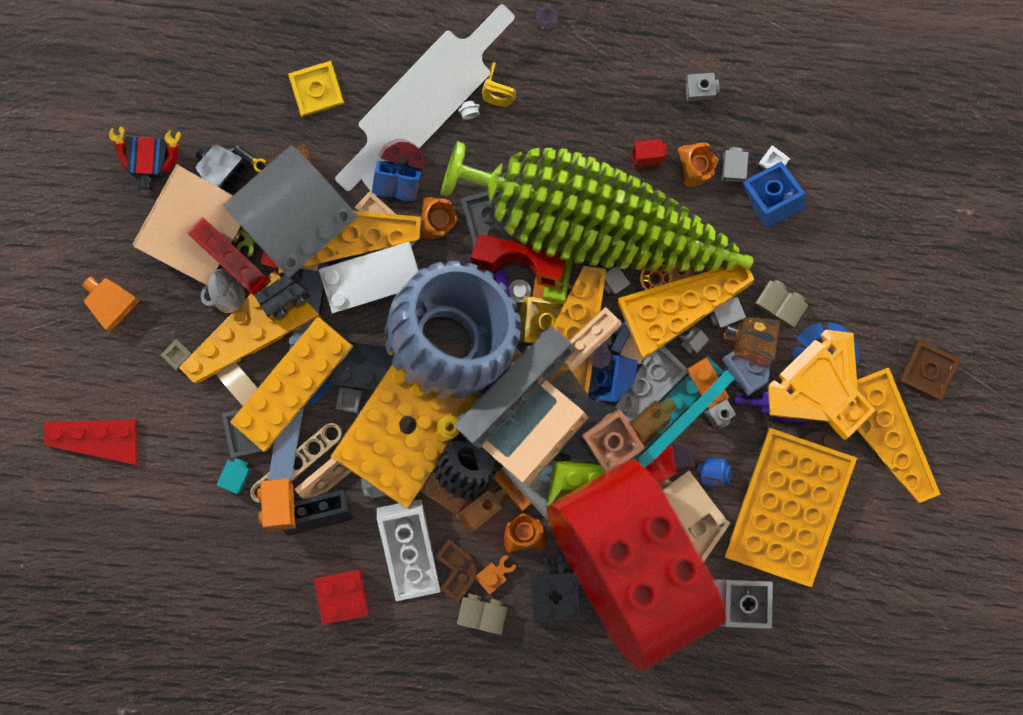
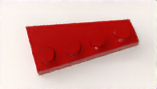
(102, 439)

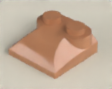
(613, 440)

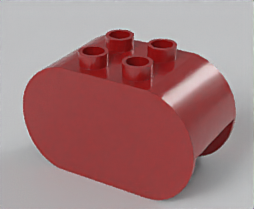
(637, 564)

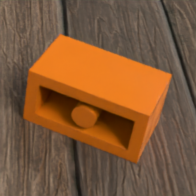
(277, 505)

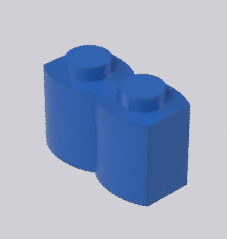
(396, 181)

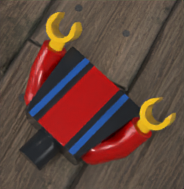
(146, 156)

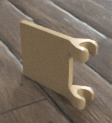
(691, 502)

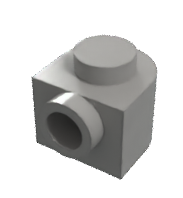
(693, 339)
(720, 414)

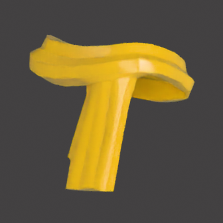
(490, 86)

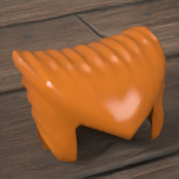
(697, 163)
(437, 218)
(524, 534)

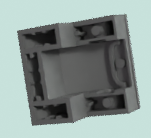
(290, 210)

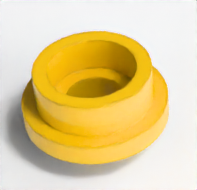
(442, 424)

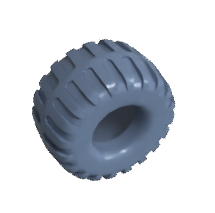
(470, 300)

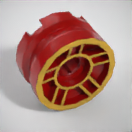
(645, 278)

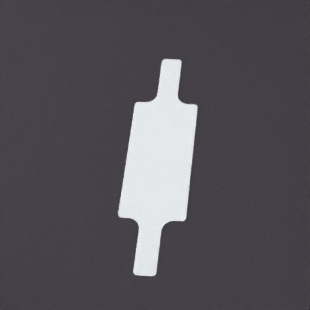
(430, 90)

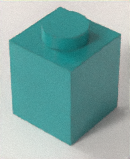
(234, 476)

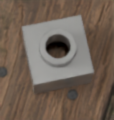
(615, 281)

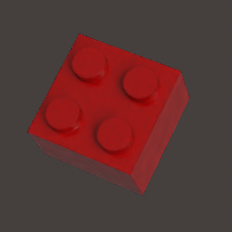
(341, 596)

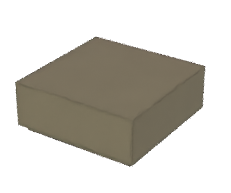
(176, 354)

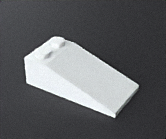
(368, 277)
(408, 550)

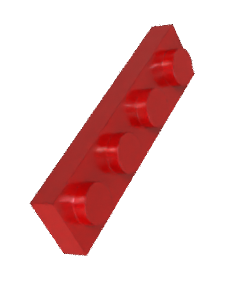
(228, 256)

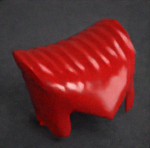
(663, 465)

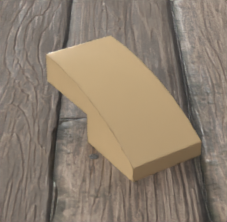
(237, 382)

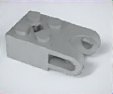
(735, 592)

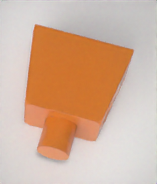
(108, 301)

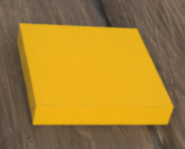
(316, 89)

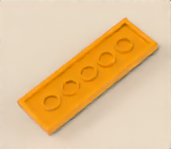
(291, 384)

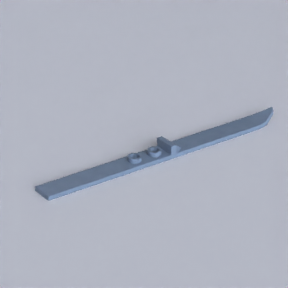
(286, 444)

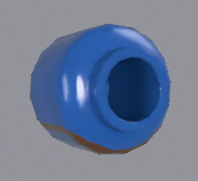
(714, 472)

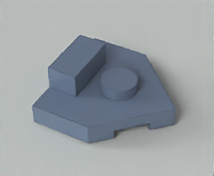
(746, 373)

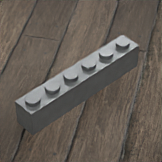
(515, 386)

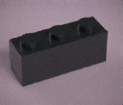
(321, 512)

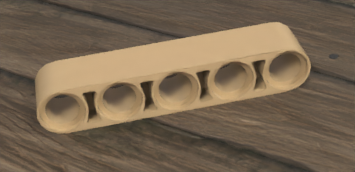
(304, 453)

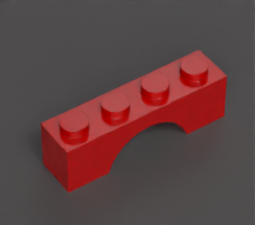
(494, 252)

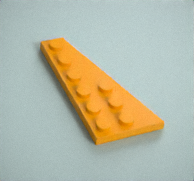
(578, 310)

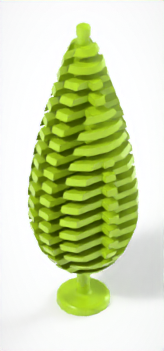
(646, 232)

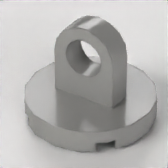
(223, 292)

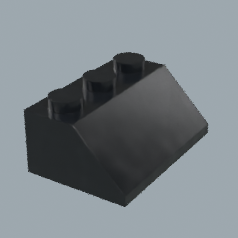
(362, 367)

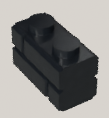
(282, 297)

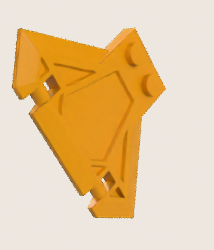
(823, 386)

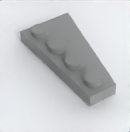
(653, 382)

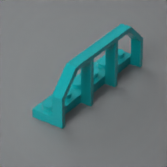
(683, 396)

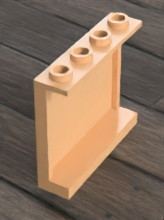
(175, 213)

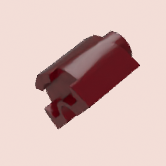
(403, 149)

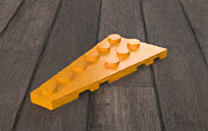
(368, 234)
(670, 309)
(242, 335)
(893, 436)

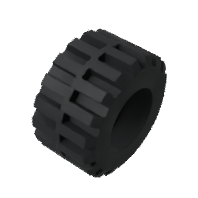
(465, 469)

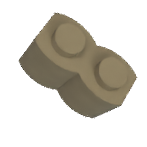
(781, 304)
(482, 614)

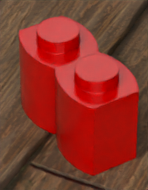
(649, 153)

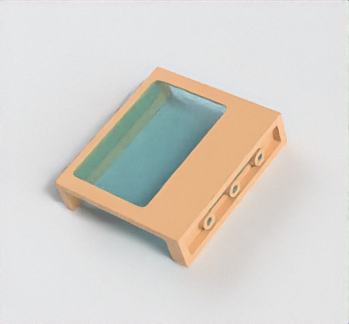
(535, 433)

